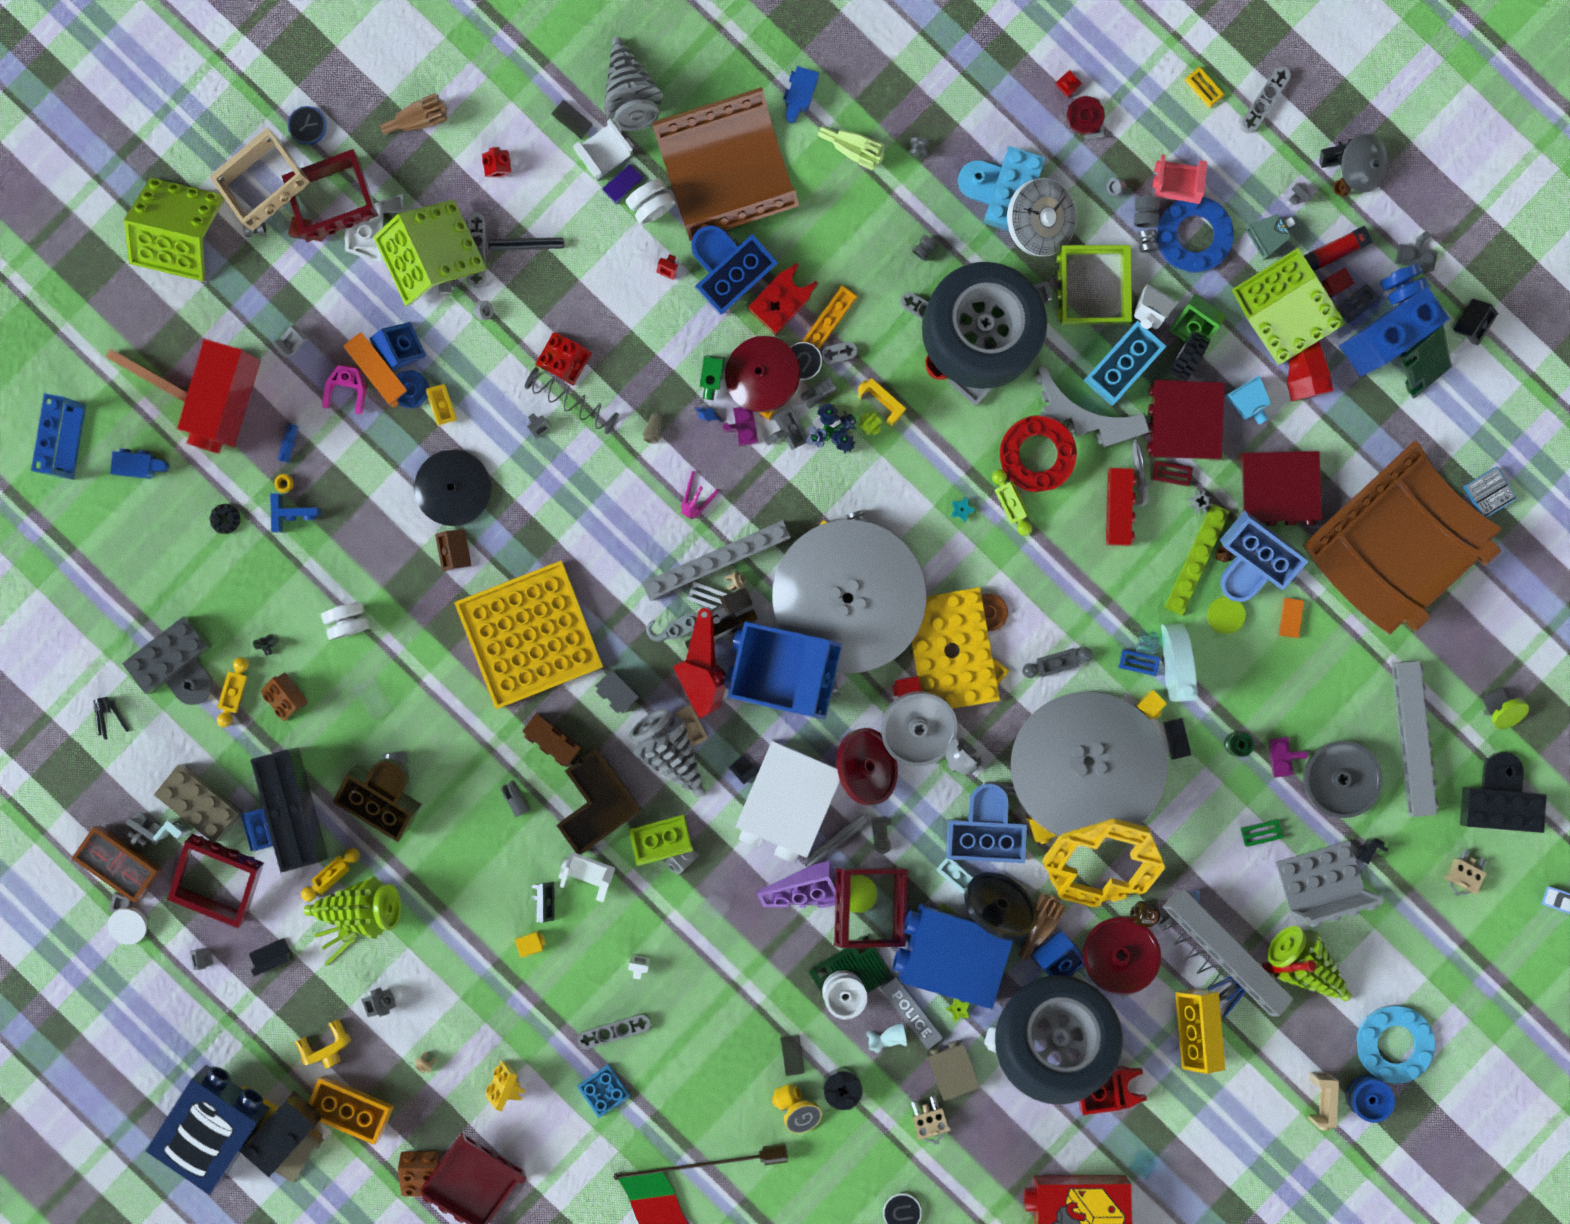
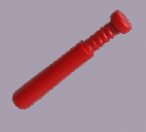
(1309, 965)

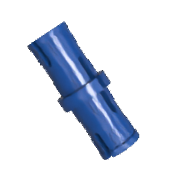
(288, 443)

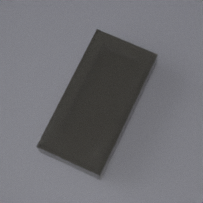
(572, 119)
(792, 1055)

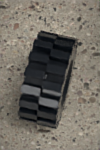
(1189, 356)

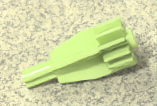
(857, 147)

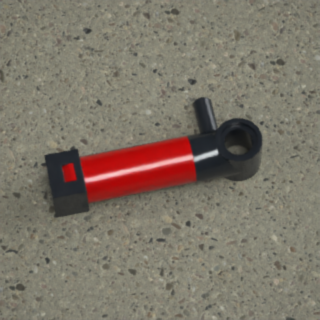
(1338, 248)

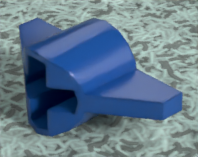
(707, 414)

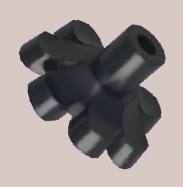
(265, 644)

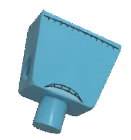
(1250, 400)

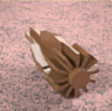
(418, 115)
(1048, 916)

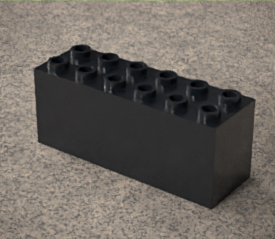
(289, 809)

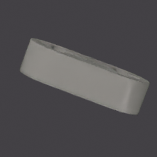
(840, 357)

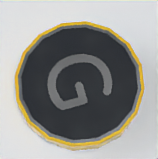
(802, 1116)

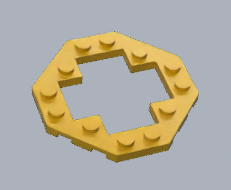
(1092, 836)

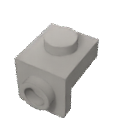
(290, 342)
(681, 862)

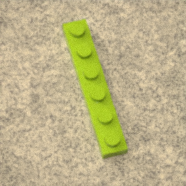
(1196, 559)

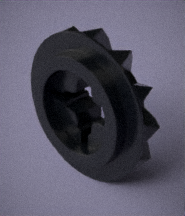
(233, 517)

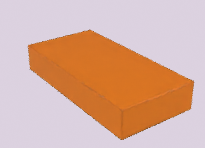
(1291, 618)

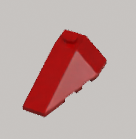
(1308, 374)

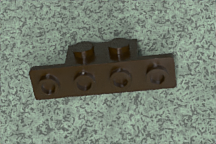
(728, 624)

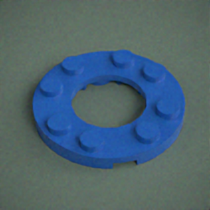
(1192, 261)

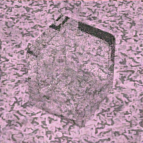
(716, 905)

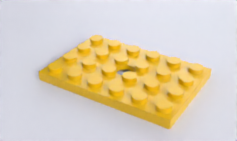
(971, 675)

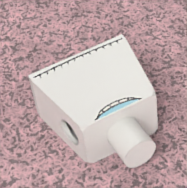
(1153, 307)

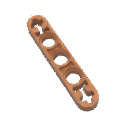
(146, 374)

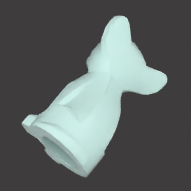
(892, 1036)

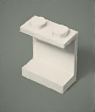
(604, 150)
(588, 871)

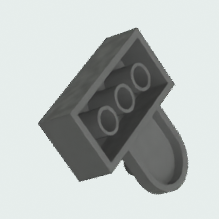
(174, 661)

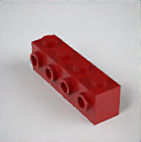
(1119, 507)

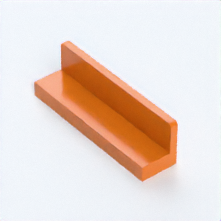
(375, 369)

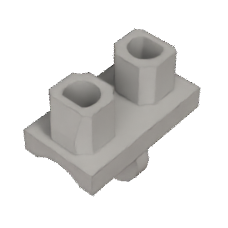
(136, 825)

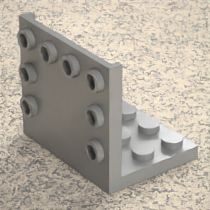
(1325, 885)

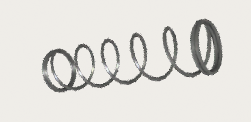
(531, 380)
(1229, 990)

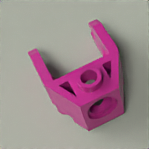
(355, 380)

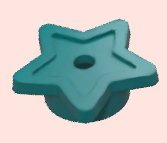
(962, 514)

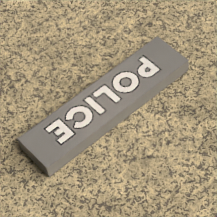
(911, 1013)

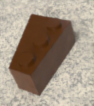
(552, 740)

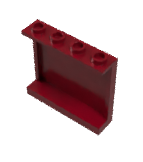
(1186, 420)
(1282, 487)
(471, 1182)

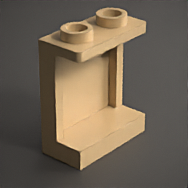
(1328, 1101)

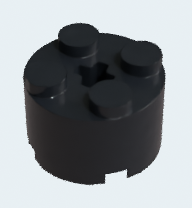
(848, 1098)

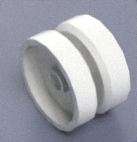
(650, 201)
(345, 621)
(846, 1005)

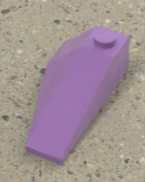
(806, 887)

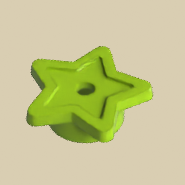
(957, 1014)

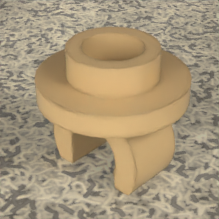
(738, 581)
(422, 1065)

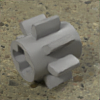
(1204, 499)

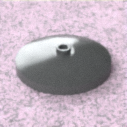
(1359, 784)

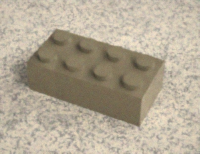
(198, 803)

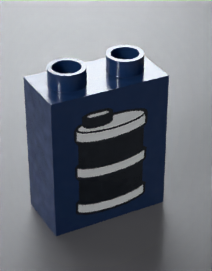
(208, 1128)

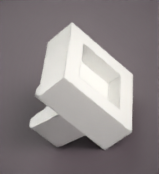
(638, 965)

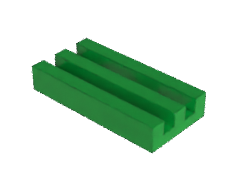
(1263, 840)

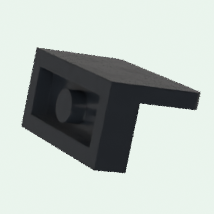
(1476, 320)
(270, 956)

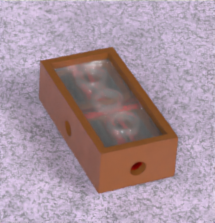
(117, 863)

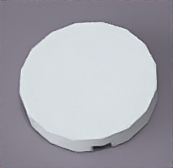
(127, 925)

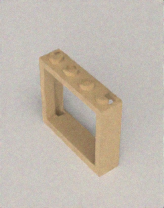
(242, 161)

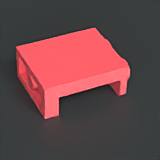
(1179, 180)

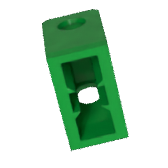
(711, 366)

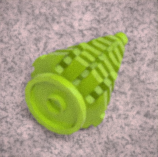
(361, 908)
(1301, 945)

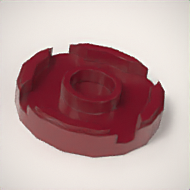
(1085, 115)

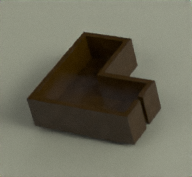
(607, 803)

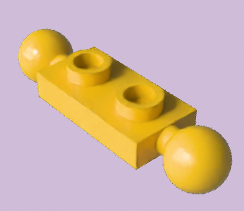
(232, 692)
(330, 874)

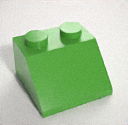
(1197, 316)

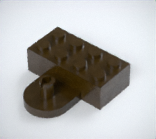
(379, 797)

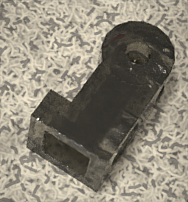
(881, 841)

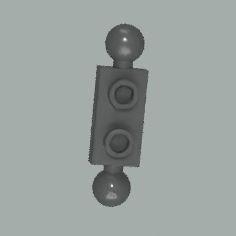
(1057, 662)

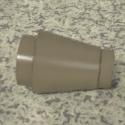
(652, 432)

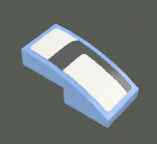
(1557, 899)

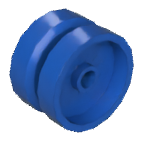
(1404, 283)
(1370, 1098)

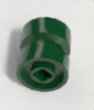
(1239, 744)

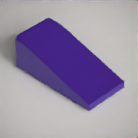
(622, 184)

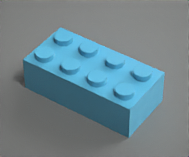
(1124, 363)

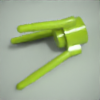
(344, 935)

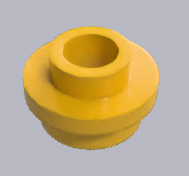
(278, 483)

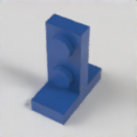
(288, 514)

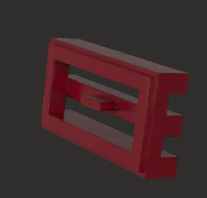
(1182, 483)

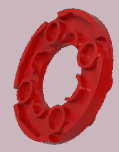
(1026, 478)

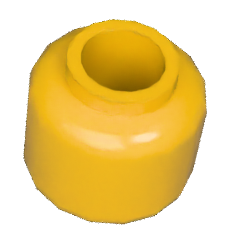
(786, 1096)

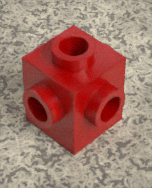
(496, 163)

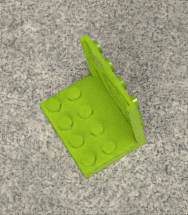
(169, 226)
(428, 249)
(1288, 306)

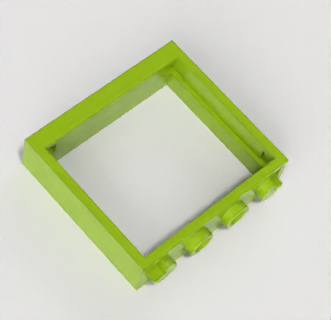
(1125, 268)

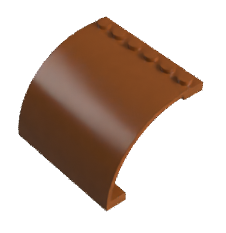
(725, 163)

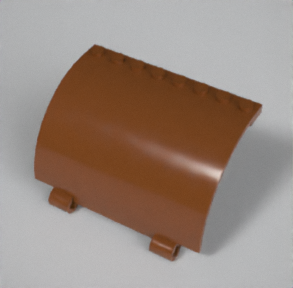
(1402, 542)

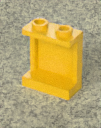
(883, 397)

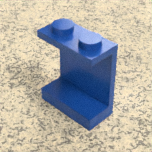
(257, 830)

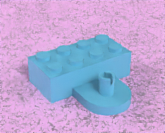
(998, 184)

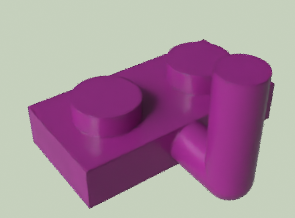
(744, 426)
(1282, 758)

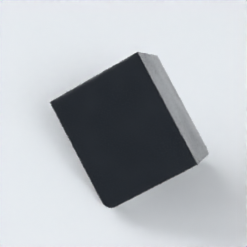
(743, 769)

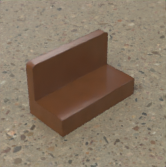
(453, 549)

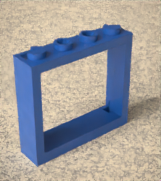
(68, 440)

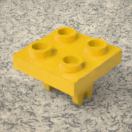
(503, 1086)

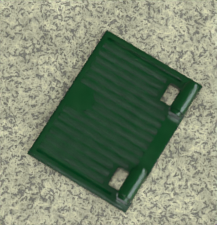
(1429, 361)
(866, 965)

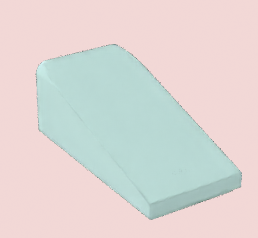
(955, 874)

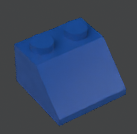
(398, 345)
(1059, 956)

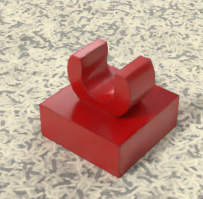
(1068, 83)
(667, 267)

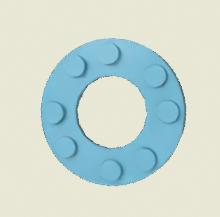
(1371, 1030)

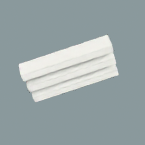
(693, 591)

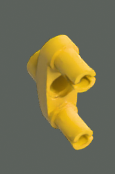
(329, 1054)

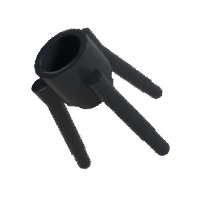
(101, 707)

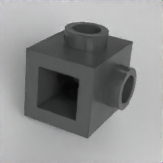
(379, 1002)

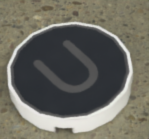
(809, 359)
(902, 1209)

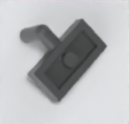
(1409, 255)
(790, 429)

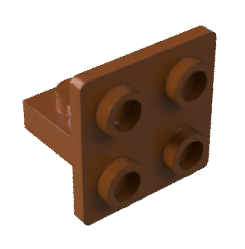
(283, 696)

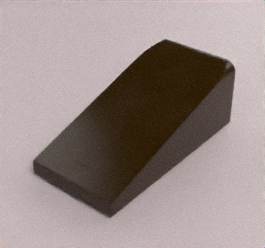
(736, 601)

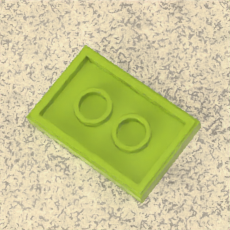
(660, 840)

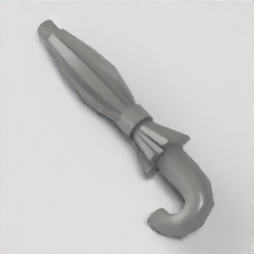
(1138, 461)

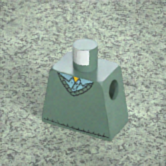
(1270, 233)

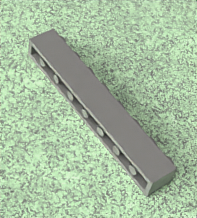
(716, 560)
(1414, 738)
(1228, 953)

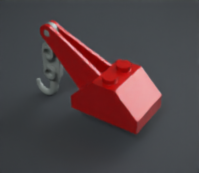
(699, 672)

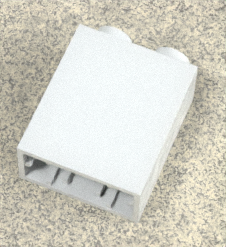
(787, 801)

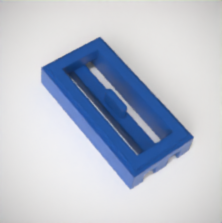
(1123, 659)

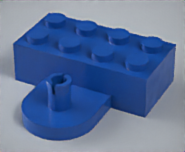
(729, 266)

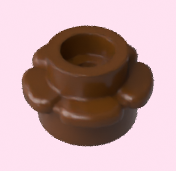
(1341, 188)
(1224, 554)

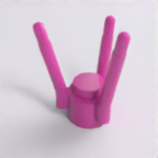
(691, 508)

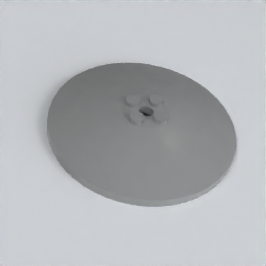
(871, 567)
(1065, 792)

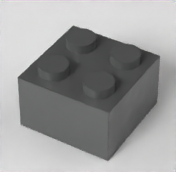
(617, 691)

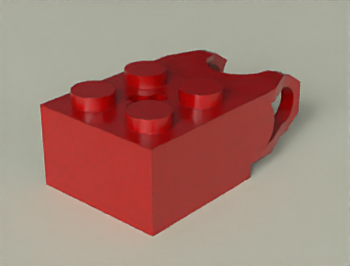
(786, 295)
(1113, 1093)

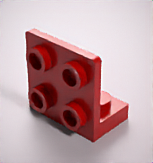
(563, 358)

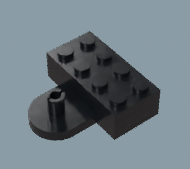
(1501, 799)

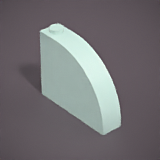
(1178, 663)

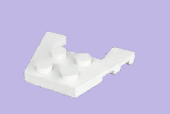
(360, 238)

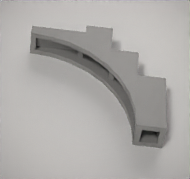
(1109, 429)

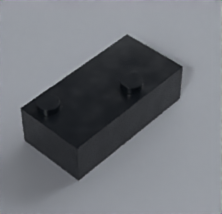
(281, 1134)

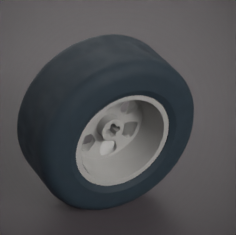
(997, 287)
(1087, 1011)

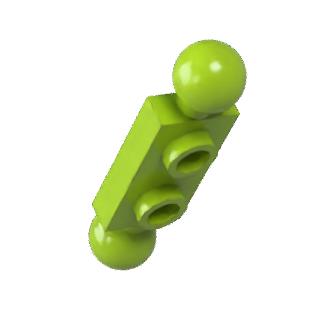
(1011, 502)

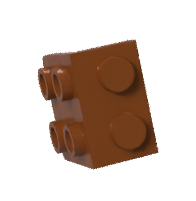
(415, 1169)

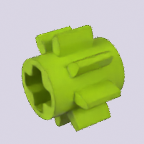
(870, 424)

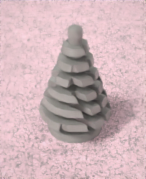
(630, 91)
(668, 748)

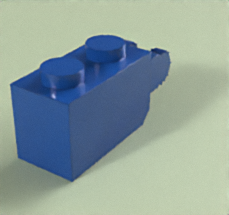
(800, 93)
(136, 464)

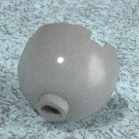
(962, 756)

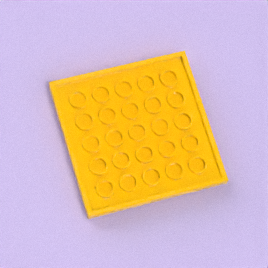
(528, 634)

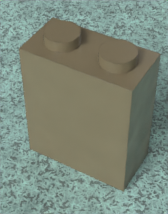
(953, 1069)

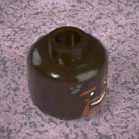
(1145, 914)

